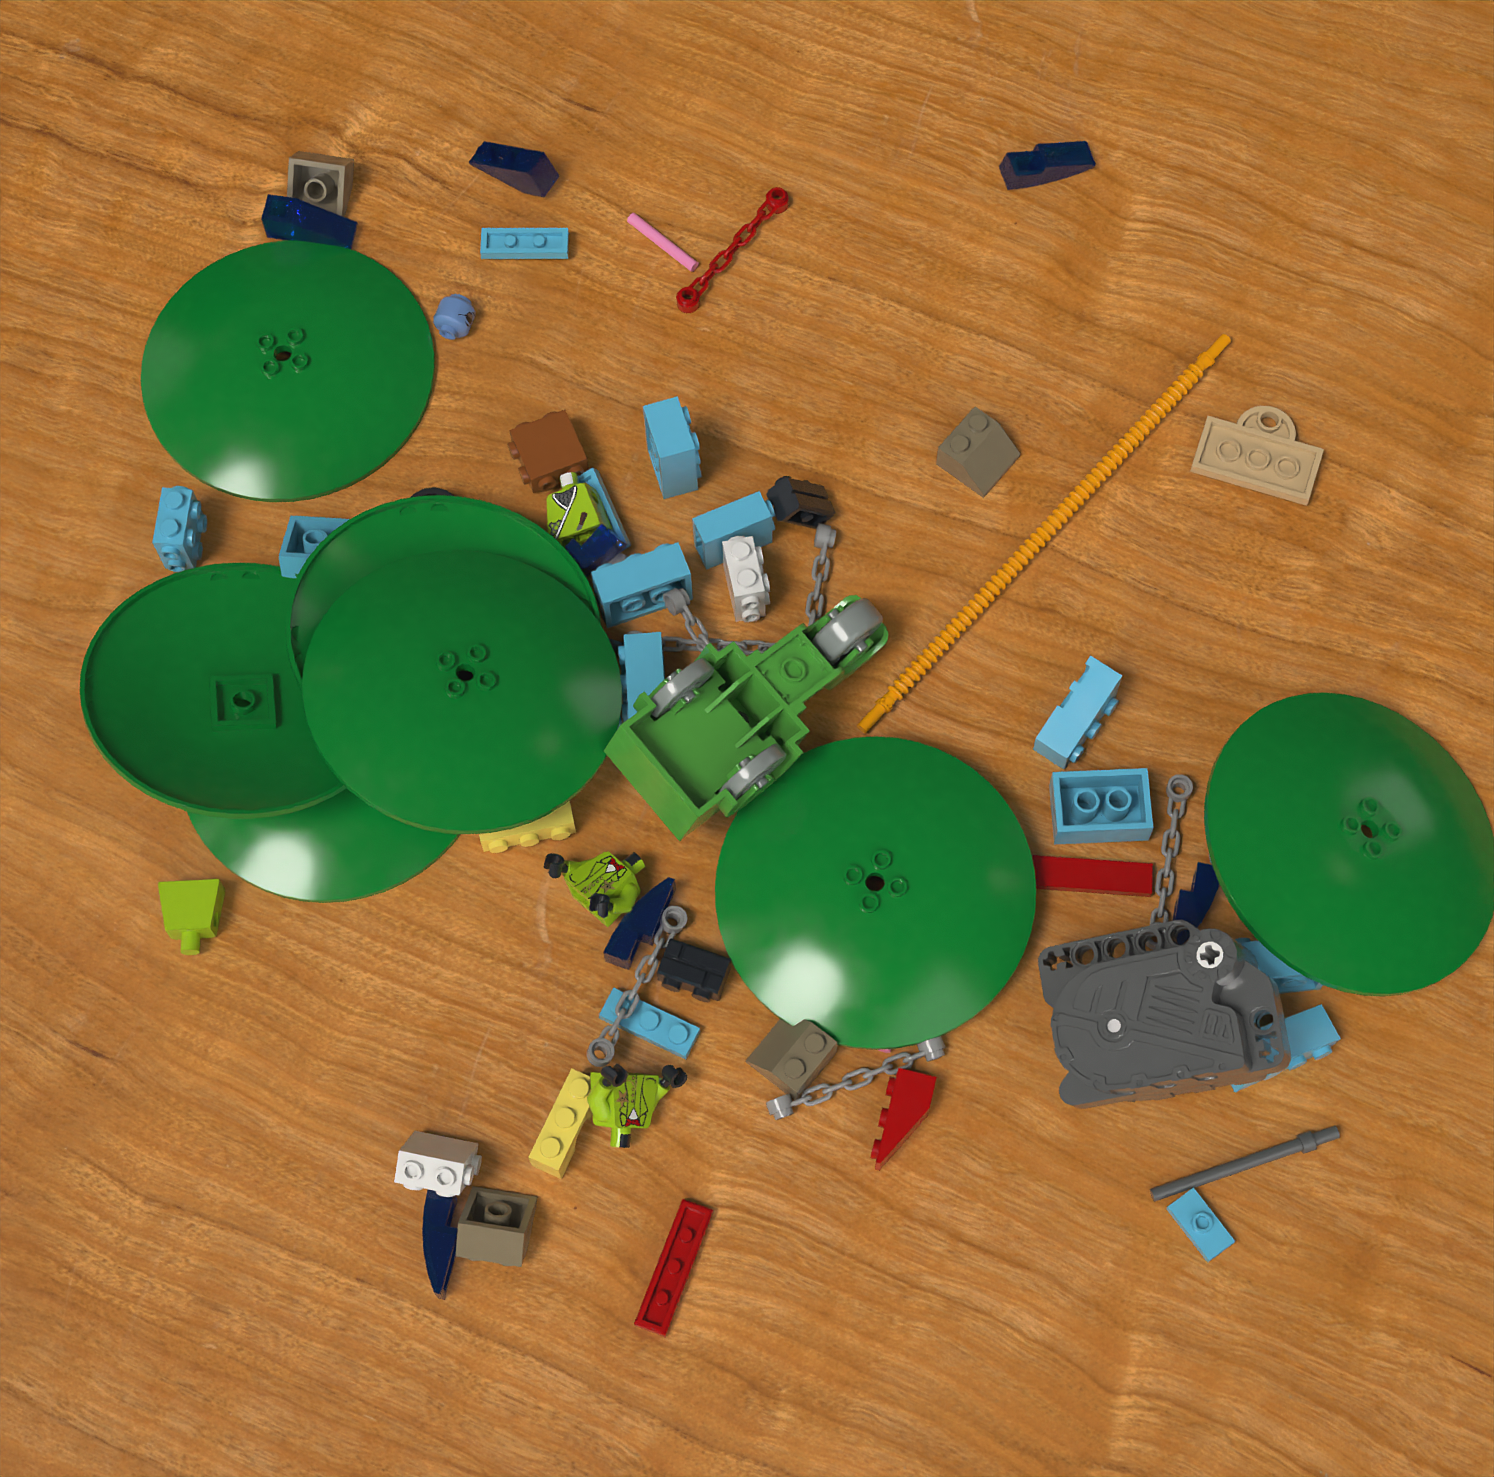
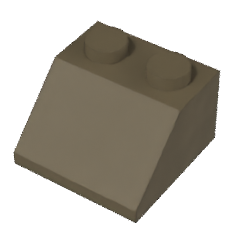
(321, 180)
(977, 452)
(793, 1056)
(495, 1226)

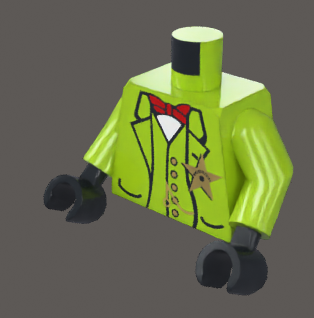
(600, 883)
(628, 1099)

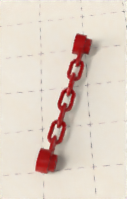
(775, 206)

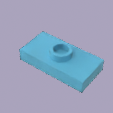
(1200, 1225)

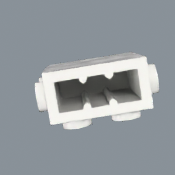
(745, 578)
(437, 1164)

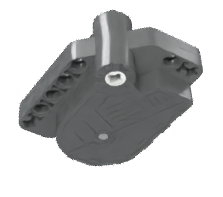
(1160, 1016)

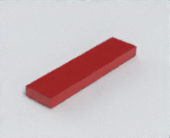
(1093, 876)
(673, 1268)

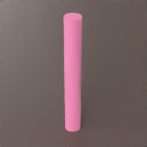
(661, 241)

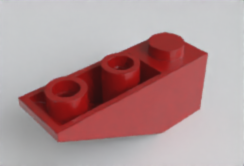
(908, 1108)

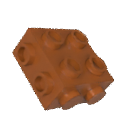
(547, 450)

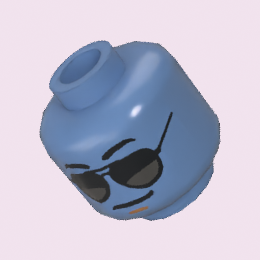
(454, 316)

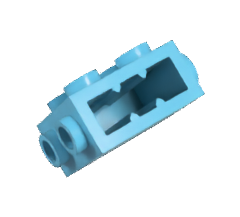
(179, 529)

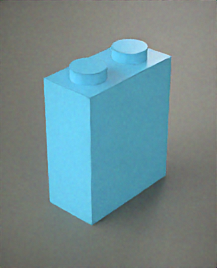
(739, 518)

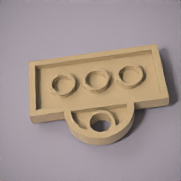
(1258, 455)

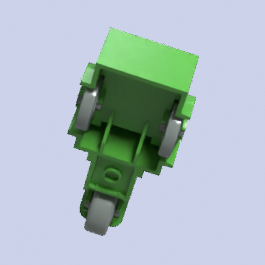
(732, 719)

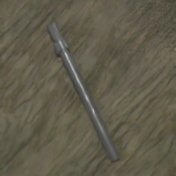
(1303, 1143)

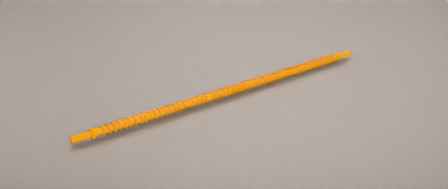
(1115, 456)

